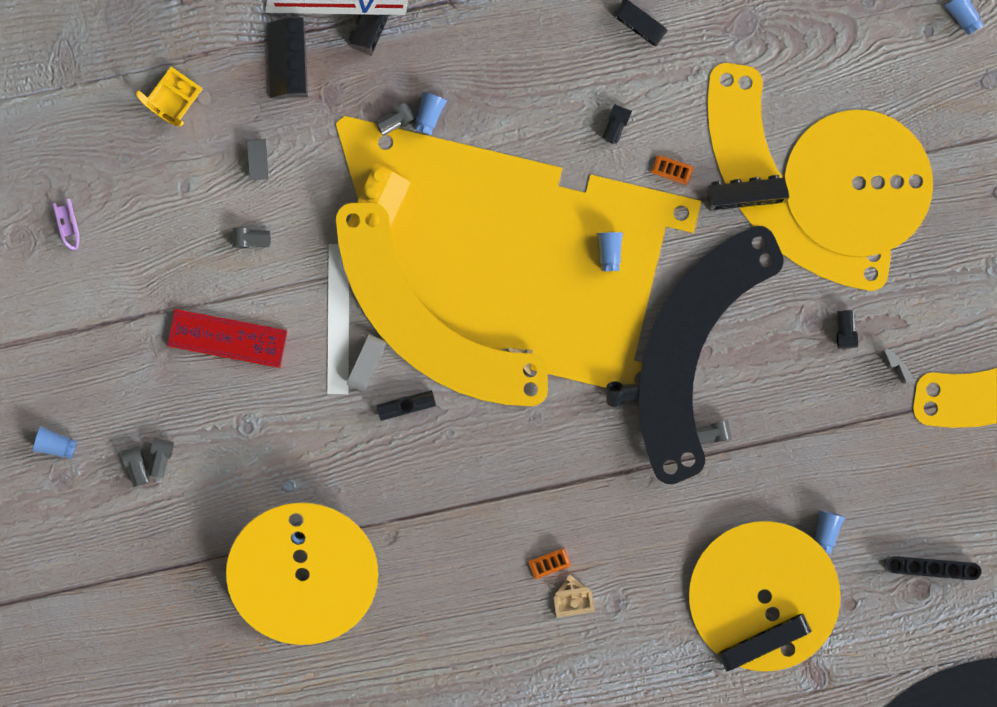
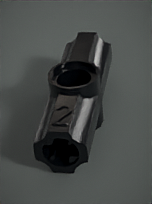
(393, 408)

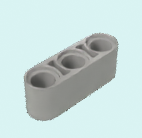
(366, 363)

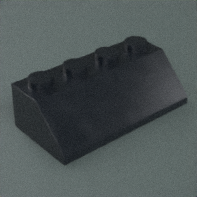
(367, 32)
(287, 58)
(747, 194)

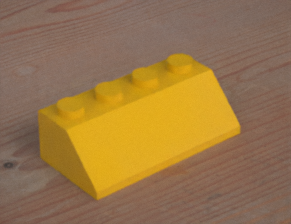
(384, 189)

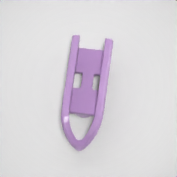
(69, 228)

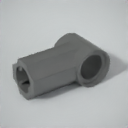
(399, 117)
(247, 238)
(715, 432)
(161, 451)
(133, 461)

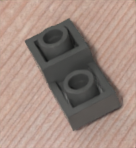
(257, 159)

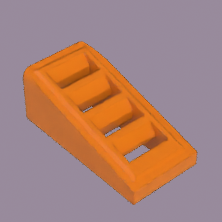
(684, 181)
(559, 567)

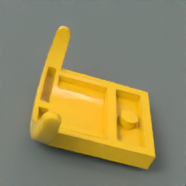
(171, 97)

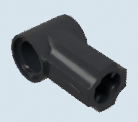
(617, 120)
(846, 334)
(618, 393)

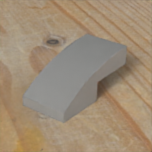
(893, 360)

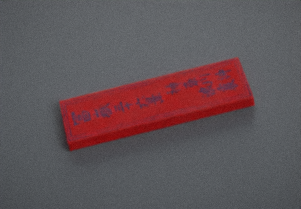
(227, 338)

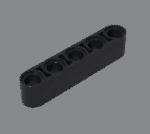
(942, 566)
(764, 642)

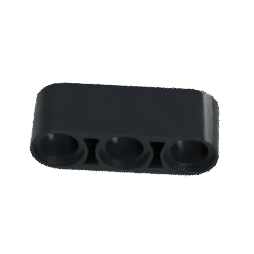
(640, 22)

